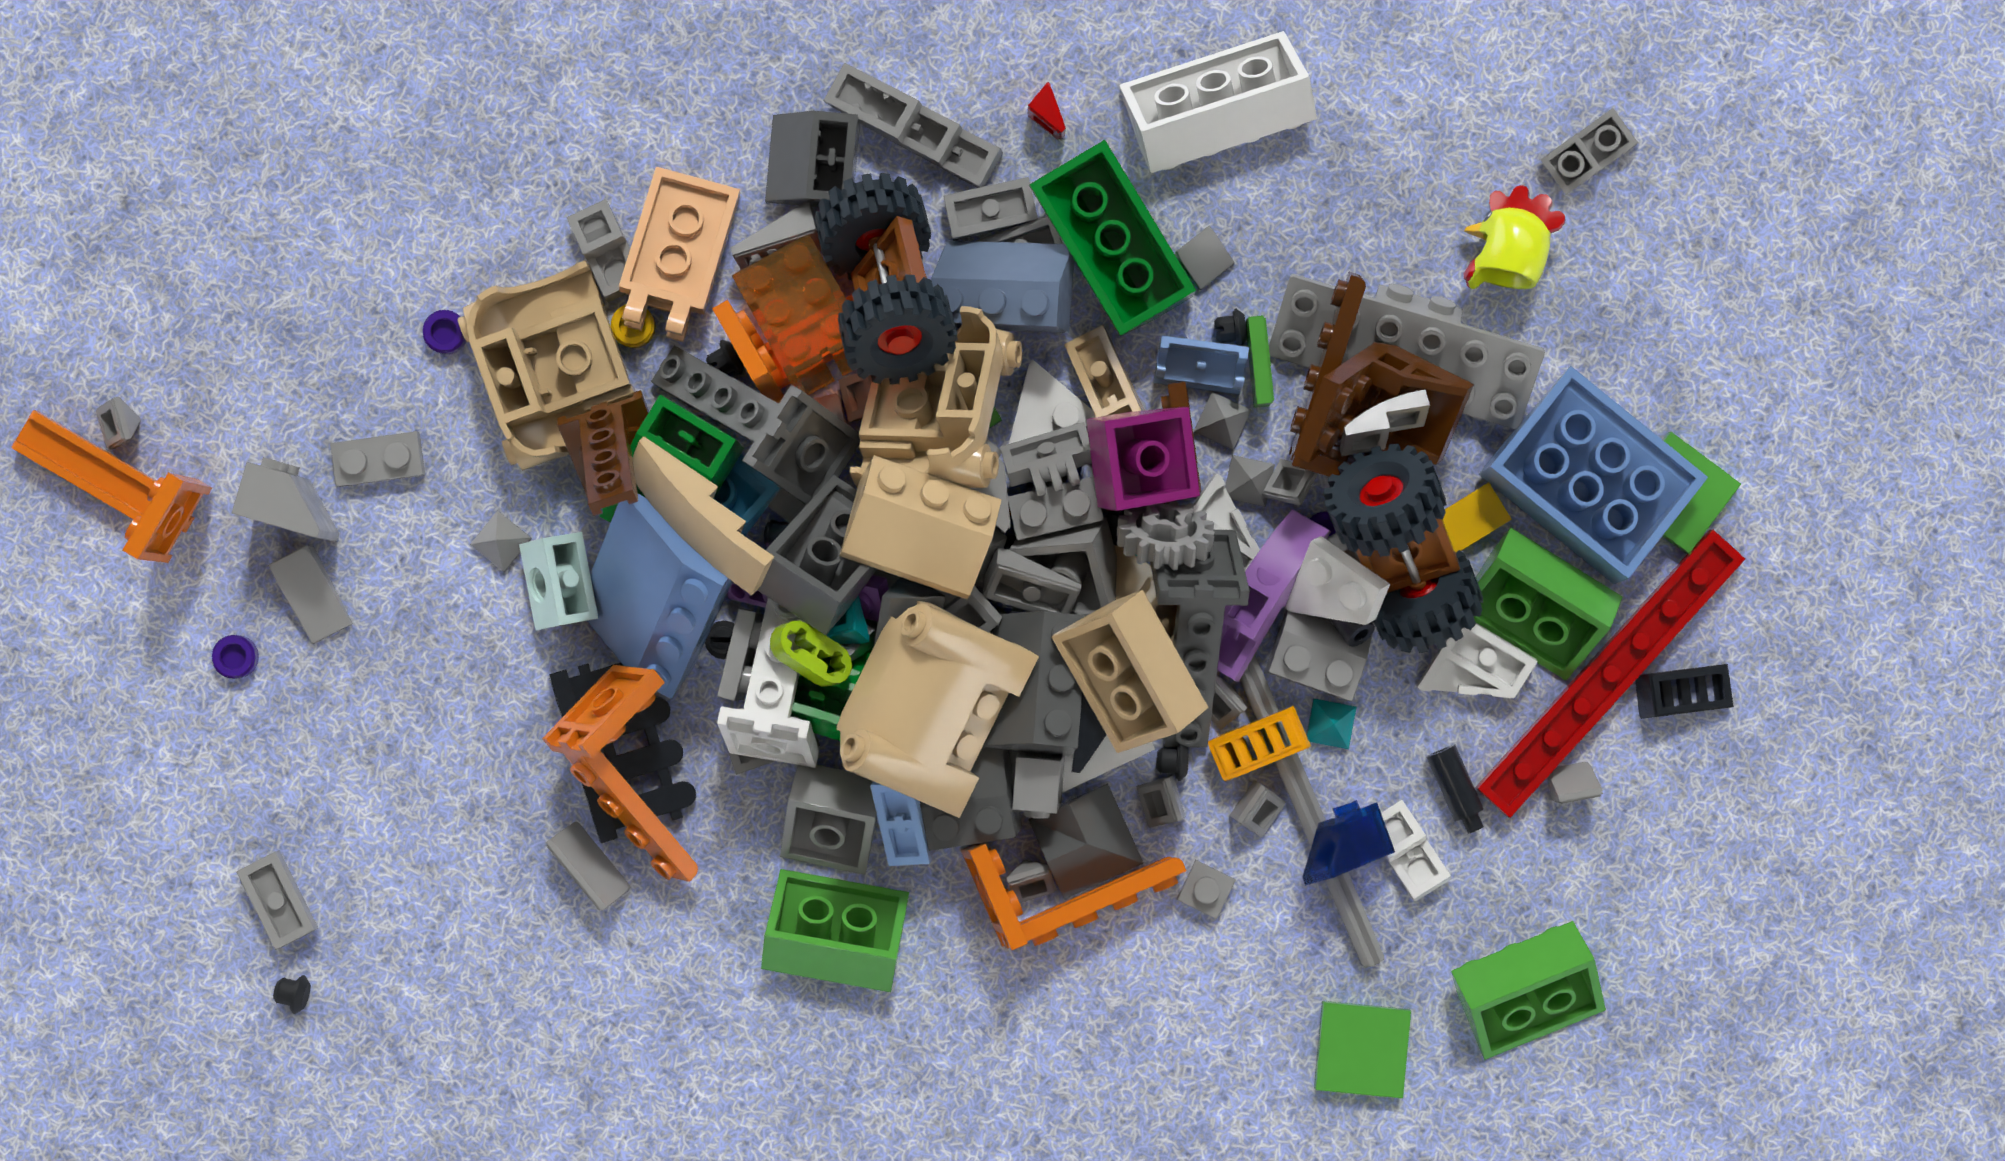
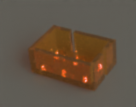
(797, 311)

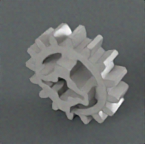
(1165, 534)

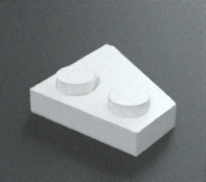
(1478, 666)

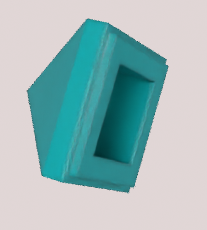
(1331, 723)

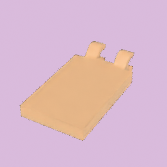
(677, 249)

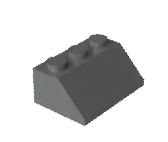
(1049, 706)

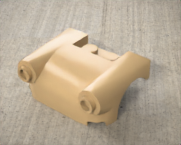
(544, 357)
(946, 416)
(929, 705)

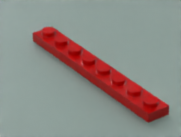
(1610, 673)

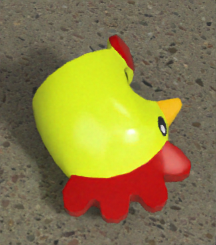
(1515, 238)

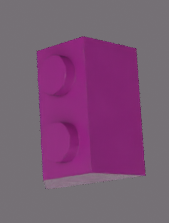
(1143, 458)

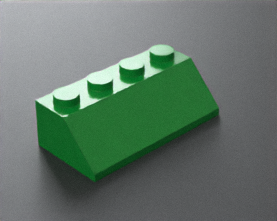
(1113, 238)

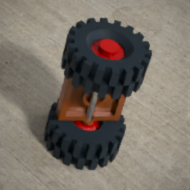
(896, 315)
(1393, 518)

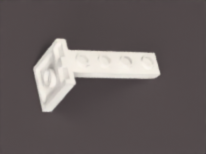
(765, 723)

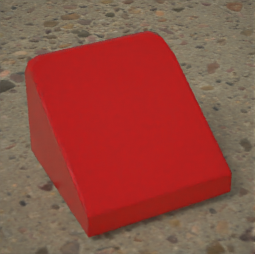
(1046, 113)

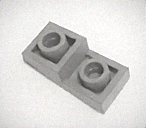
(1589, 151)

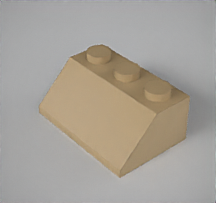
(920, 527)
(1130, 672)

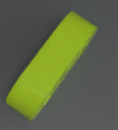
(808, 658)

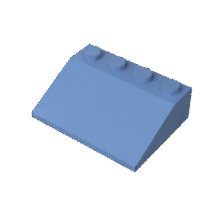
(1593, 476)
(654, 595)

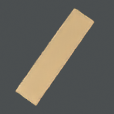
(689, 508)

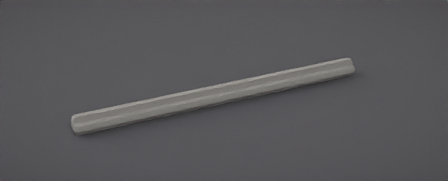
(1310, 815)

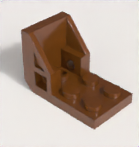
(1375, 377)

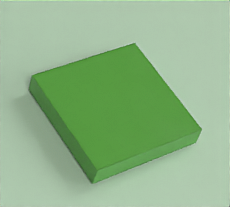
(1705, 504)
(1362, 1049)

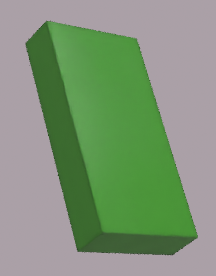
(1259, 361)

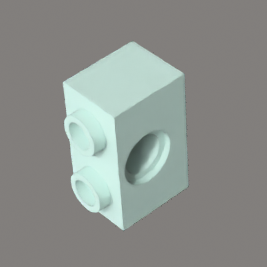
(558, 580)

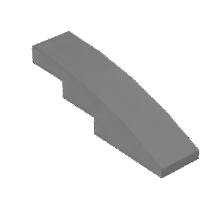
(913, 126)

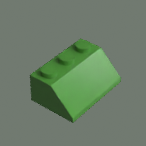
(1543, 604)
(834, 930)
(1529, 989)

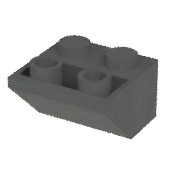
(810, 156)

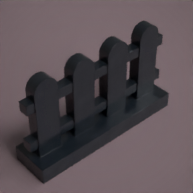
(651, 758)

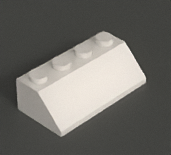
(1219, 101)

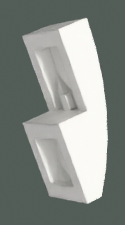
(1414, 857)

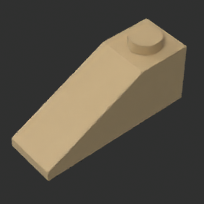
(1102, 374)

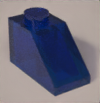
(1347, 842)

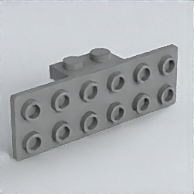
(1428, 328)

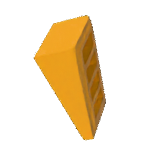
(1232, 751)

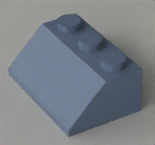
(1011, 282)

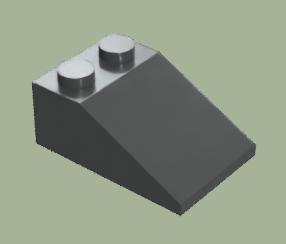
(807, 567)
(987, 813)

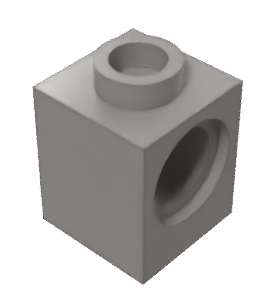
(1038, 784)

